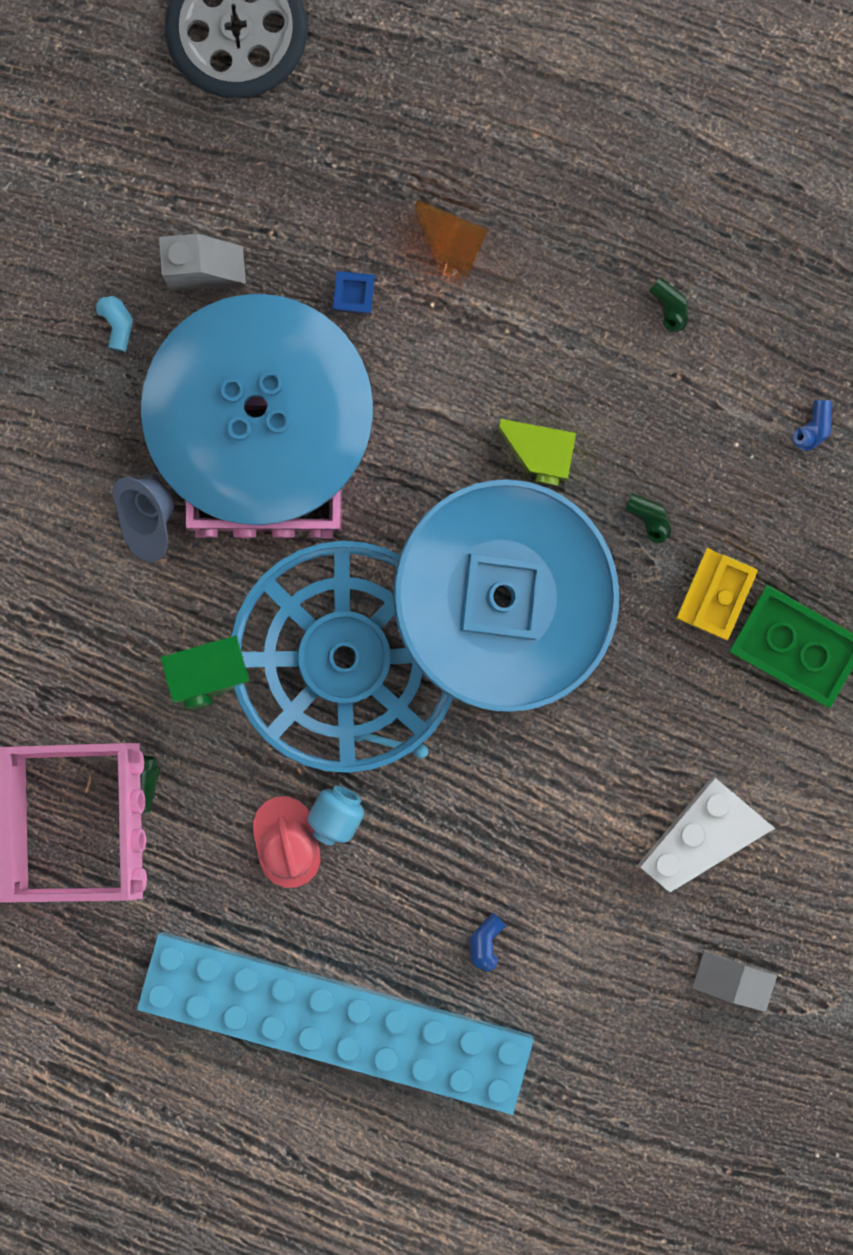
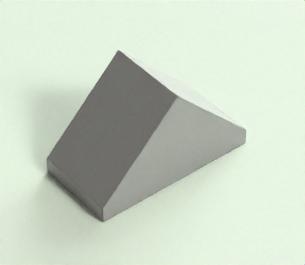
(734, 981)

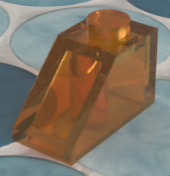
(451, 240)

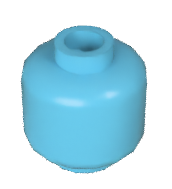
(335, 815)

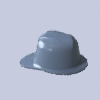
(143, 511)

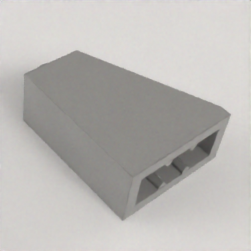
(200, 262)

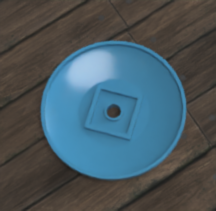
(268, 464)
(558, 585)

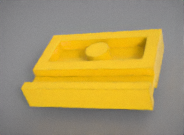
(716, 594)

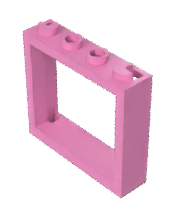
(317, 527)
(14, 824)

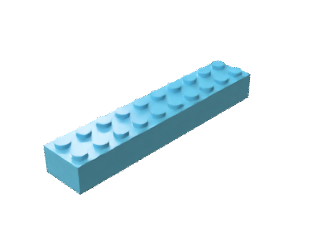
(336, 1022)

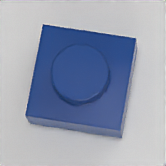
(353, 292)

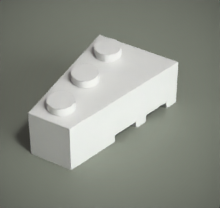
(703, 836)

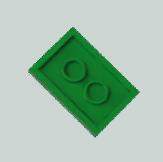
(796, 646)

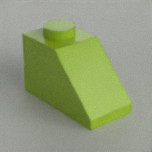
(540, 450)

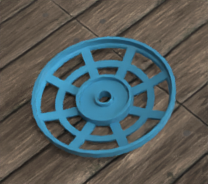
(318, 668)

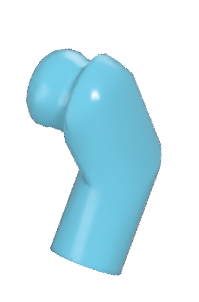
(119, 319)

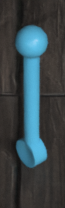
(420, 752)

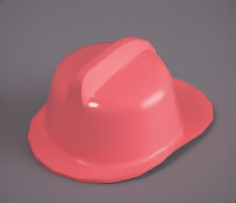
(286, 842)

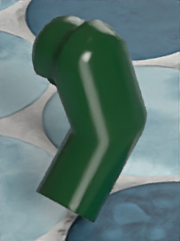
(674, 305)
(654, 517)

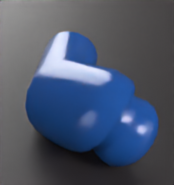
(816, 430)
(482, 945)

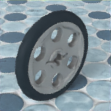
(242, 78)

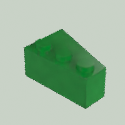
(204, 672)

